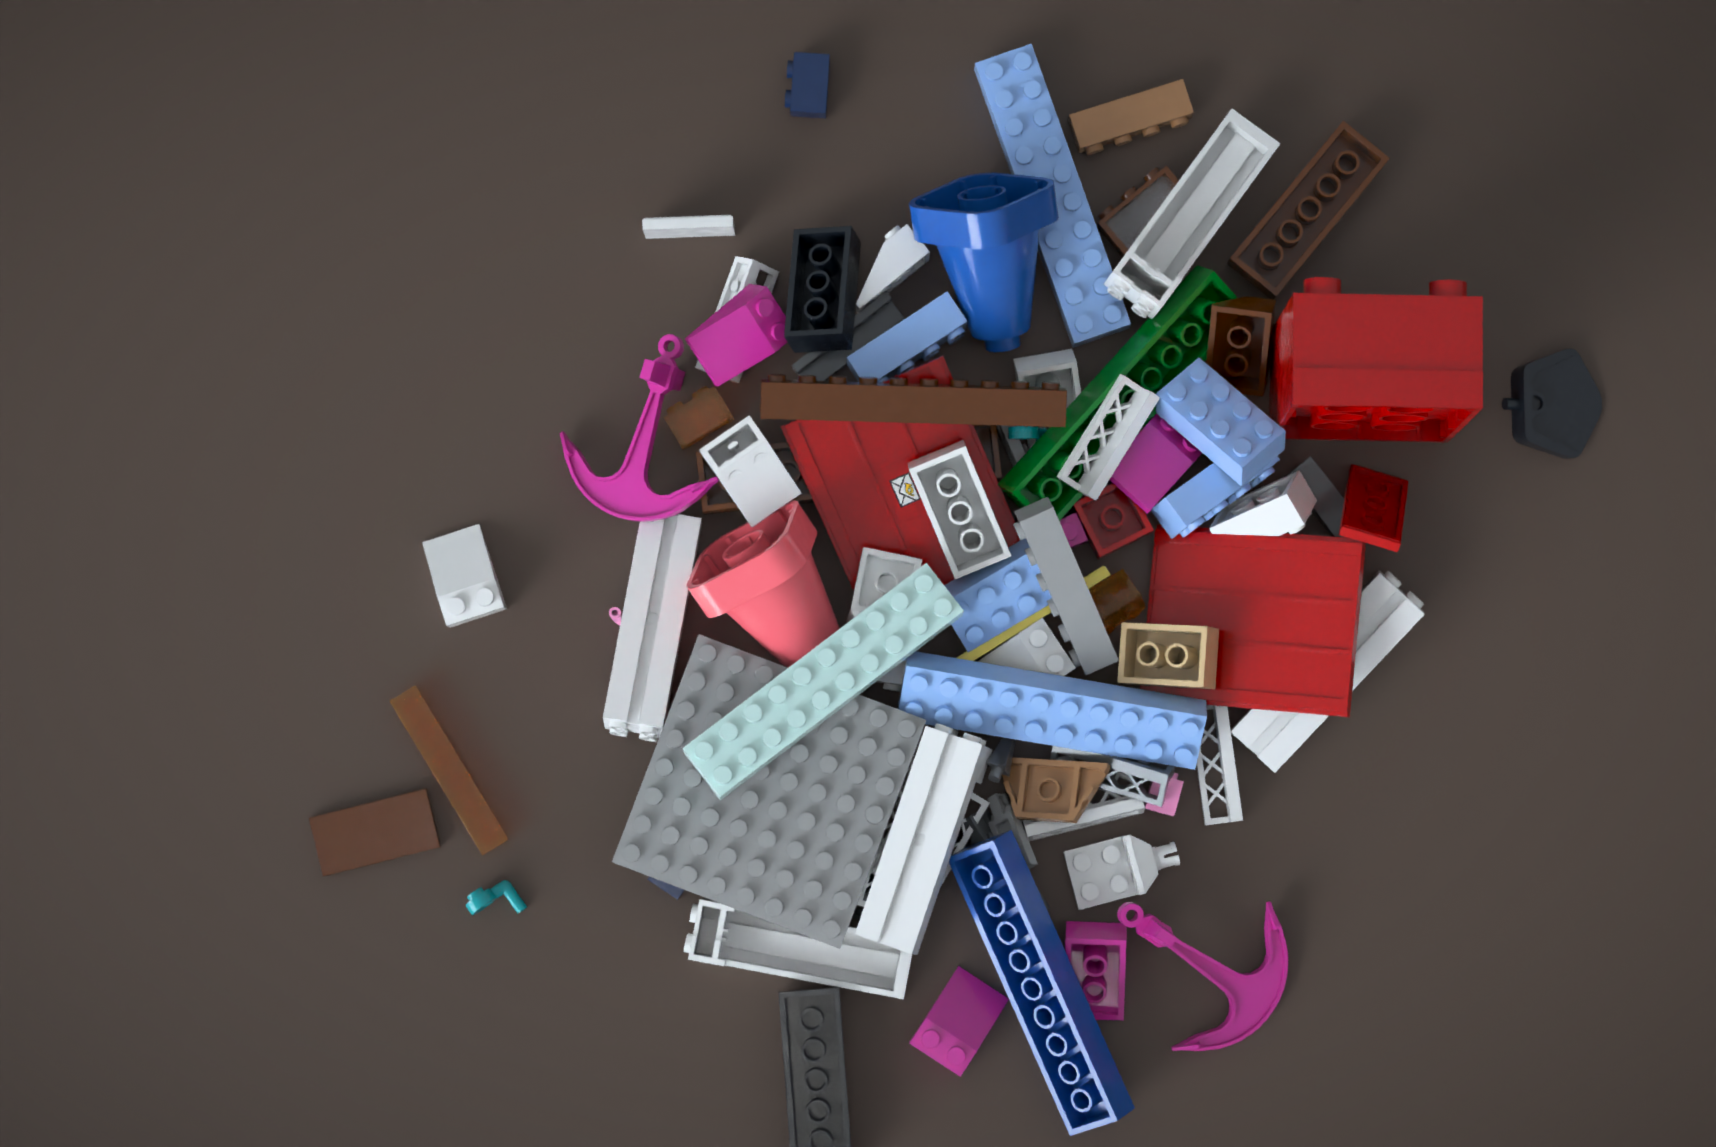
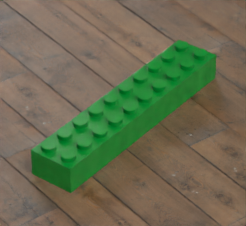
(1149, 359)

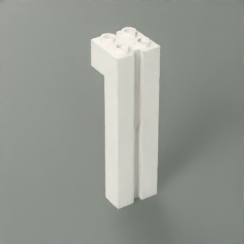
(1191, 214)
(1383, 621)
(651, 627)
(922, 837)
(750, 943)

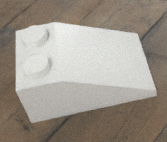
(895, 263)
(1050, 367)
(1268, 510)
(463, 576)
(1034, 651)

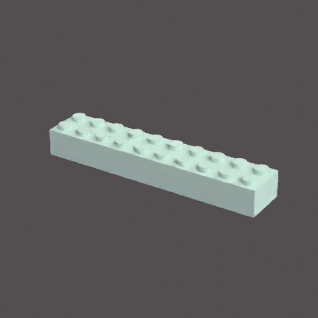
(823, 681)

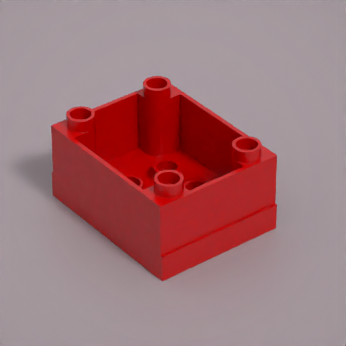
(1377, 364)

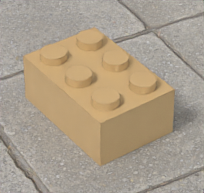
(1168, 655)

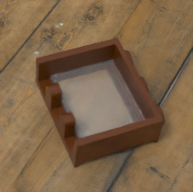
(1128, 219)

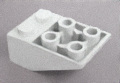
(750, 471)

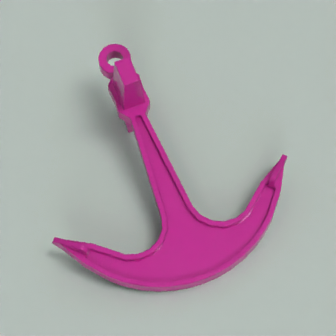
(628, 491)
(1249, 995)

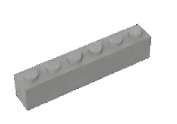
(1066, 586)

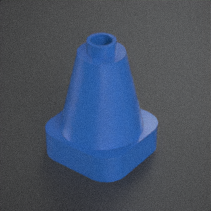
(989, 247)

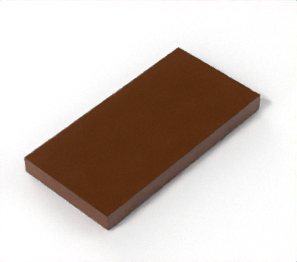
(374, 832)

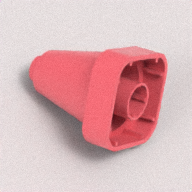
(768, 584)

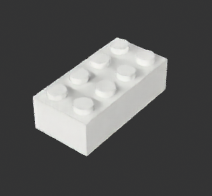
(959, 509)

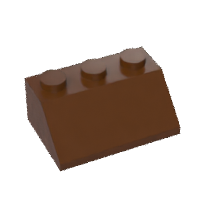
(1242, 342)

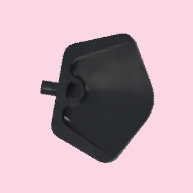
(1554, 404)

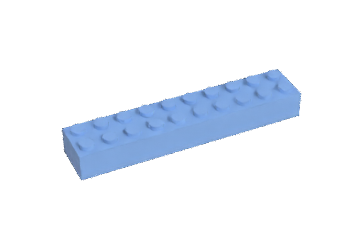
(1038, 148)
(1053, 709)

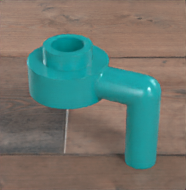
(1025, 432)
(481, 899)

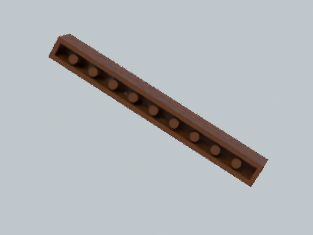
(913, 402)

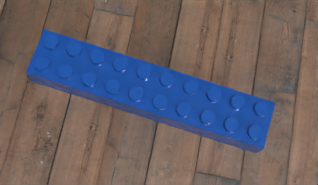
(1041, 983)

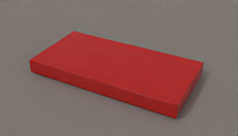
(1374, 508)

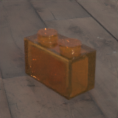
(698, 417)

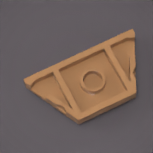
(1052, 788)

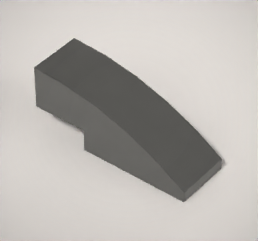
(1329, 500)

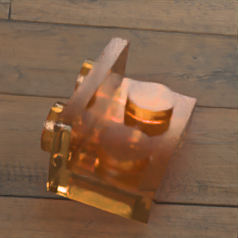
(1117, 600)

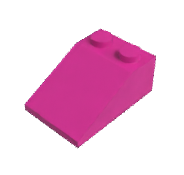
(739, 334)
(1154, 463)
(1099, 963)
(959, 1021)

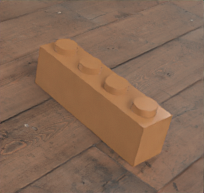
(1131, 116)

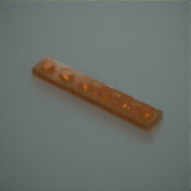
(449, 770)

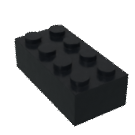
(822, 289)

